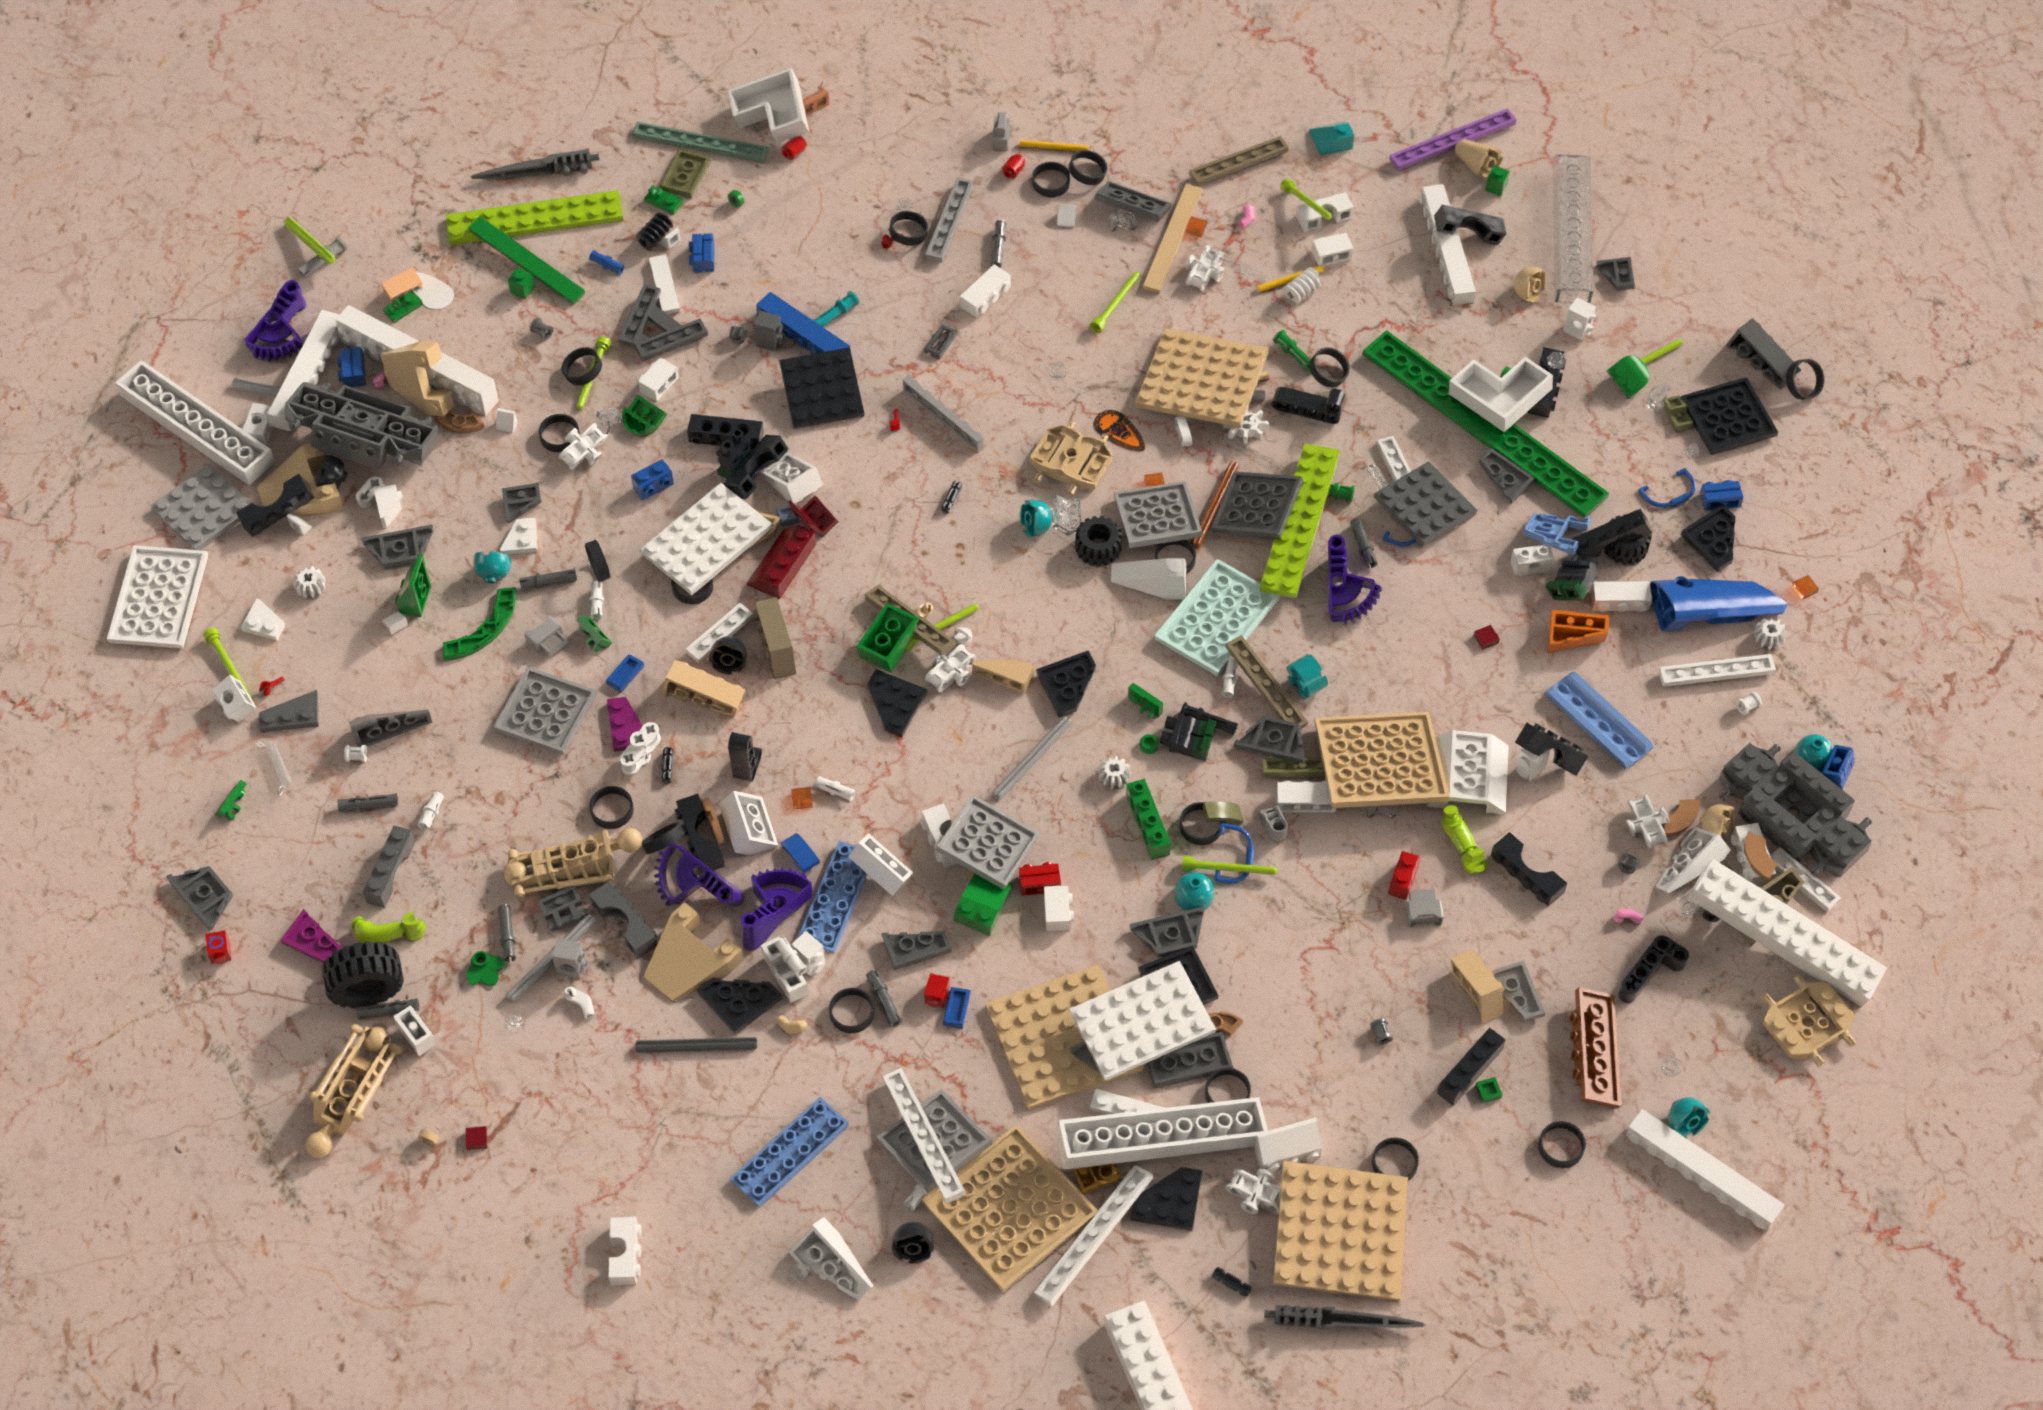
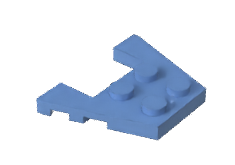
(1550, 530)

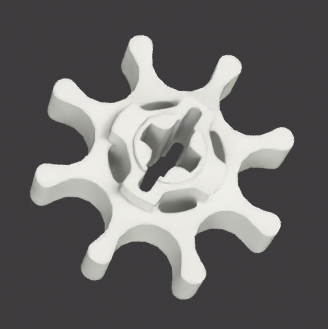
(1250, 427)

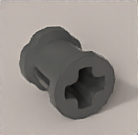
(541, 329)
(1381, 1031)

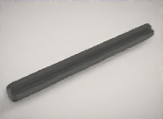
(702, 1044)

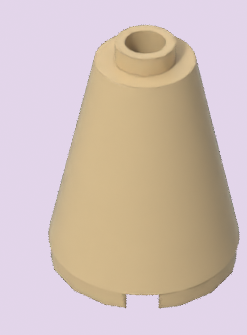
(1479, 157)

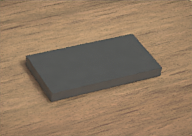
(1133, 201)
(1191, 1061)

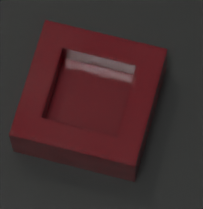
(1486, 637)
(476, 1138)

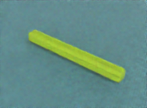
(310, 241)

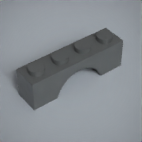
(380, 883)
(609, 902)

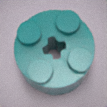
(1306, 676)

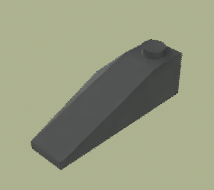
(380, 727)

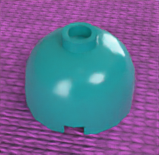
(1036, 517)
(491, 566)
(1814, 750)
(1194, 891)
(1688, 1116)

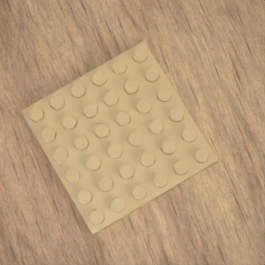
(1202, 377)
(1381, 760)
(1039, 1034)
(1013, 1208)
(1340, 1231)

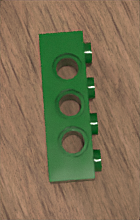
(1148, 819)

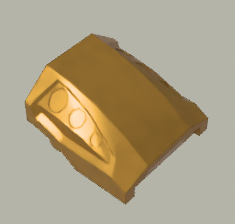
(1097, 1176)

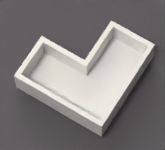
(773, 99)
(1501, 399)

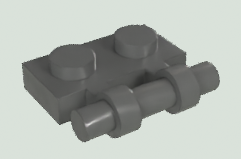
(559, 903)

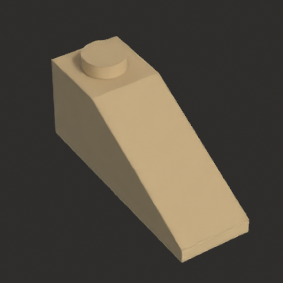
(1008, 673)

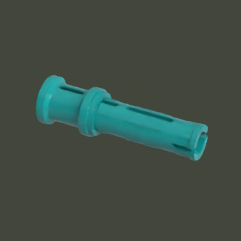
(840, 307)

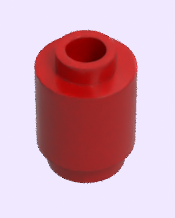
(794, 147)
(1013, 166)

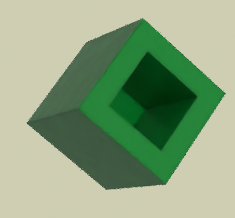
(1497, 180)
(521, 283)

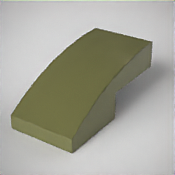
(1677, 414)
(1222, 811)

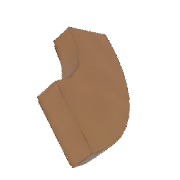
(460, 423)
(1682, 818)
(712, 820)
(1757, 856)
(1225, 1022)

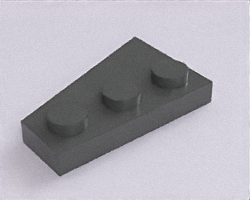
(1506, 474)
(293, 714)
(913, 948)

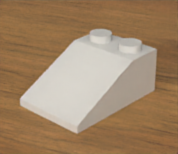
(792, 477)

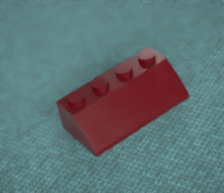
(783, 561)

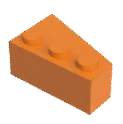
(1575, 630)

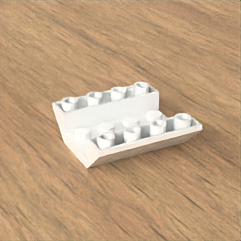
(1474, 769)

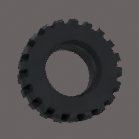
(362, 974)

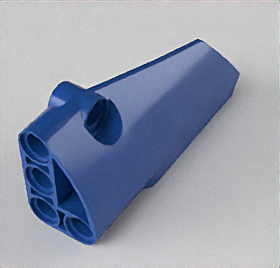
(1716, 601)

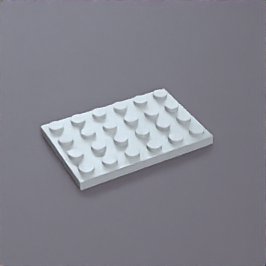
(706, 538)
(157, 597)
(1142, 1020)

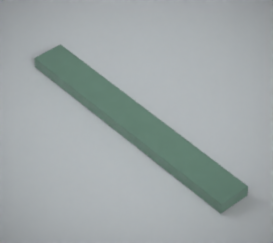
(700, 142)

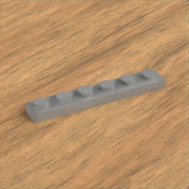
(949, 219)
(944, 415)

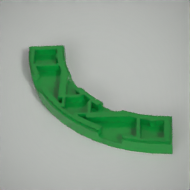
(487, 631)

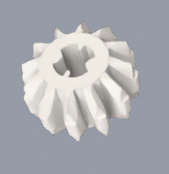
(309, 582)
(1770, 633)
(1114, 772)

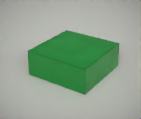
(1488, 1090)

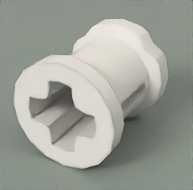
(1748, 703)
(355, 753)

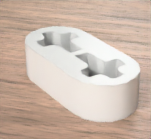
(1183, 431)
(368, 491)

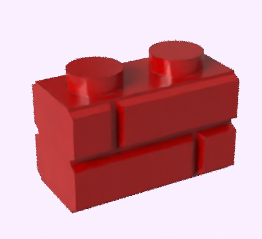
(1404, 875)
(1035, 878)

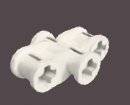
(1202, 270)
(582, 446)
(950, 668)
(638, 752)
(1648, 821)
(1251, 1188)

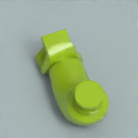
(1459, 834)
(368, 932)

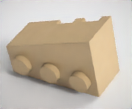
(1480, 984)

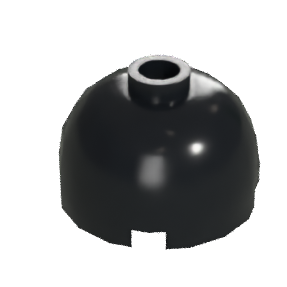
(332, 471)
(728, 655)
(913, 1242)

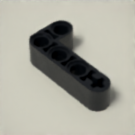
(1310, 405)
(743, 756)
(1647, 970)

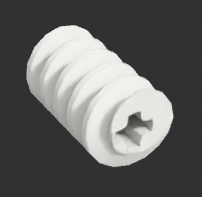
(1302, 285)

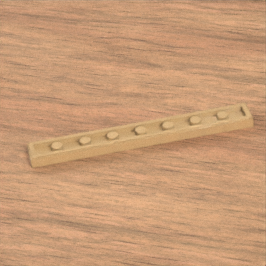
(1172, 238)

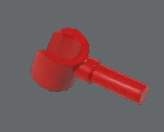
(887, 241)
(894, 424)
(266, 685)

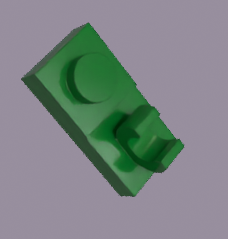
(663, 200)
(403, 306)
(589, 627)
(1145, 700)
(226, 807)

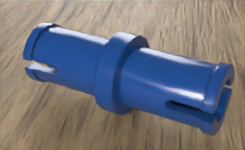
(606, 262)

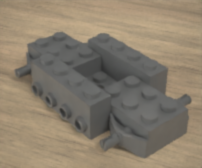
(360, 425)
(1822, 807)

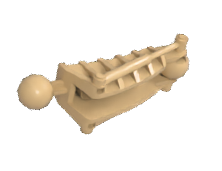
(583, 863)
(376, 1041)

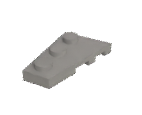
(1520, 990)

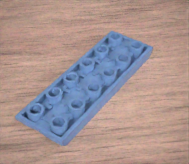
(1599, 719)
(835, 899)
(789, 1152)

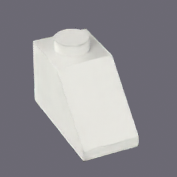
(388, 503)

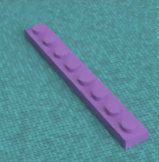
(1448, 140)

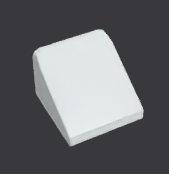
(1066, 215)
(671, 239)
(506, 420)
(298, 524)
(395, 622)

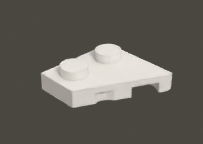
(521, 537)
(263, 622)

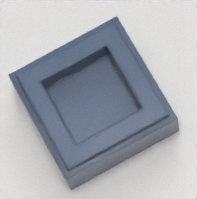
(786, 516)

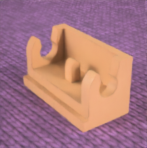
(401, 284)

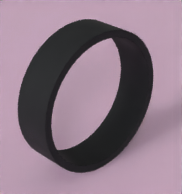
(1051, 166)
(1082, 178)
(905, 240)
(572, 357)
(1339, 357)
(1820, 379)
(553, 419)
(1185, 543)
(597, 560)
(692, 599)
(611, 790)
(662, 838)
(1190, 838)
(846, 992)
(1227, 1071)
(1564, 1125)
(1398, 1141)

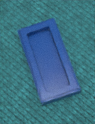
(625, 673)
(956, 1007)

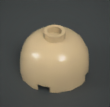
(1529, 283)
(1718, 820)

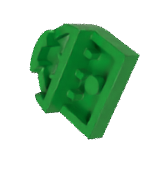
(1629, 375)
(642, 417)

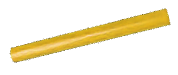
(1050, 145)
(1278, 282)

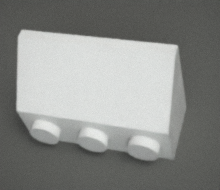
(747, 823)
(1288, 1143)

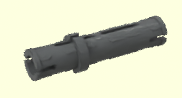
(999, 229)
(1366, 549)
(547, 579)
(367, 802)
(507, 940)
(879, 990)
(386, 1008)

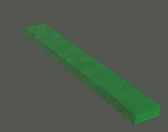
(526, 260)

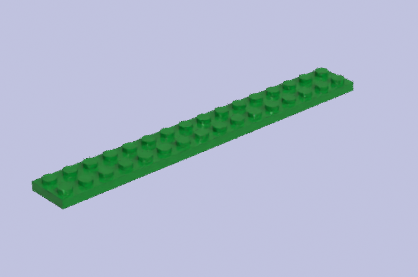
(1514, 444)

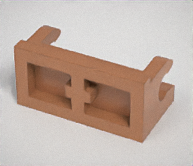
(816, 101)

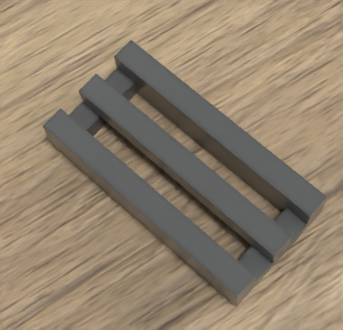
(928, 349)

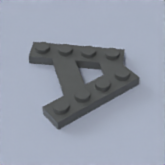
(674, 333)

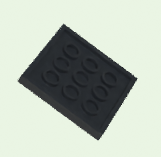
(821, 388)
(1729, 416)

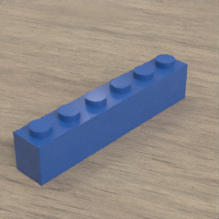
(800, 327)

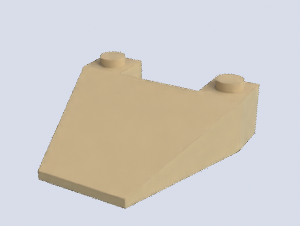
(408, 376)
(304, 462)
(683, 961)

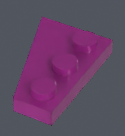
(622, 722)
(309, 938)

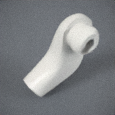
(581, 999)

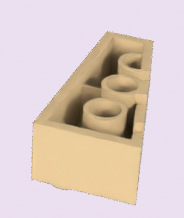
(702, 688)

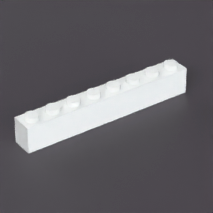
(1448, 249)
(306, 366)
(1704, 1170)

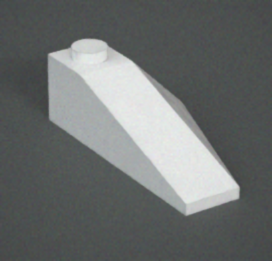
(1154, 577)
(1695, 854)
(830, 1257)

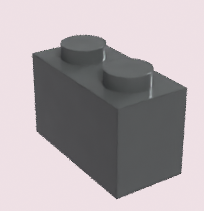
(768, 331)

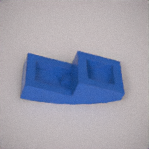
(800, 852)

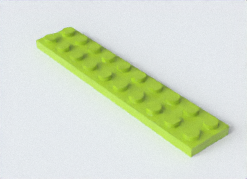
(539, 216)
(1292, 550)

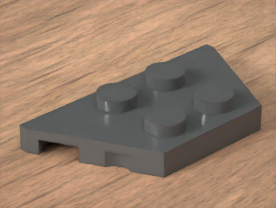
(400, 546)
(1274, 739)
(203, 893)
(1170, 932)

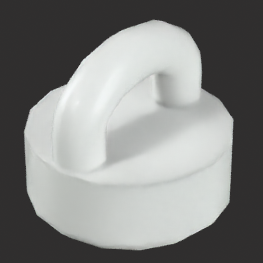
(962, 636)

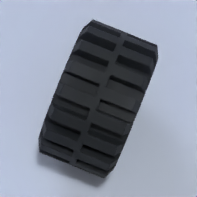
(1628, 551)
(1094, 552)

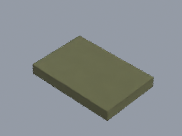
(685, 173)

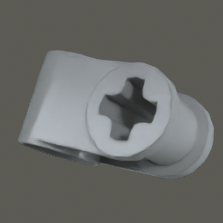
(1272, 820)

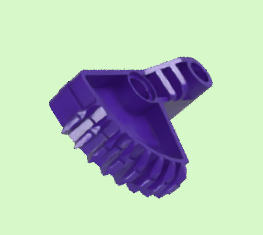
(286, 304)
(1350, 586)
(689, 882)
(776, 904)

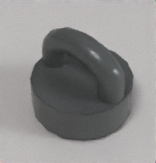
(739, 331)
(1628, 860)

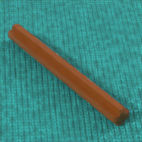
(1215, 503)

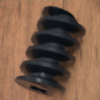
(654, 230)

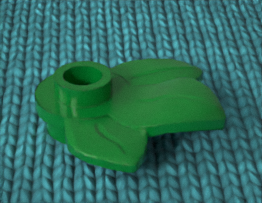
(486, 971)

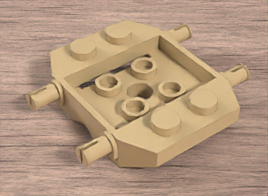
(1052, 460)
(1786, 1018)

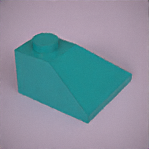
(1333, 138)

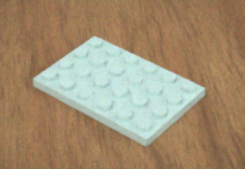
(1215, 613)

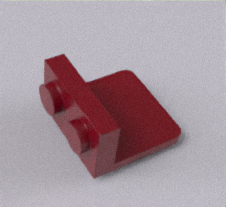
(814, 515)

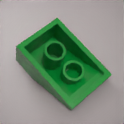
(414, 589)
(887, 637)
(981, 904)

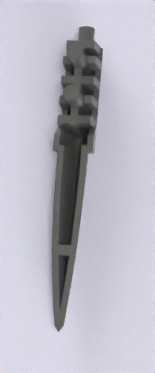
(545, 166)
(1329, 1317)

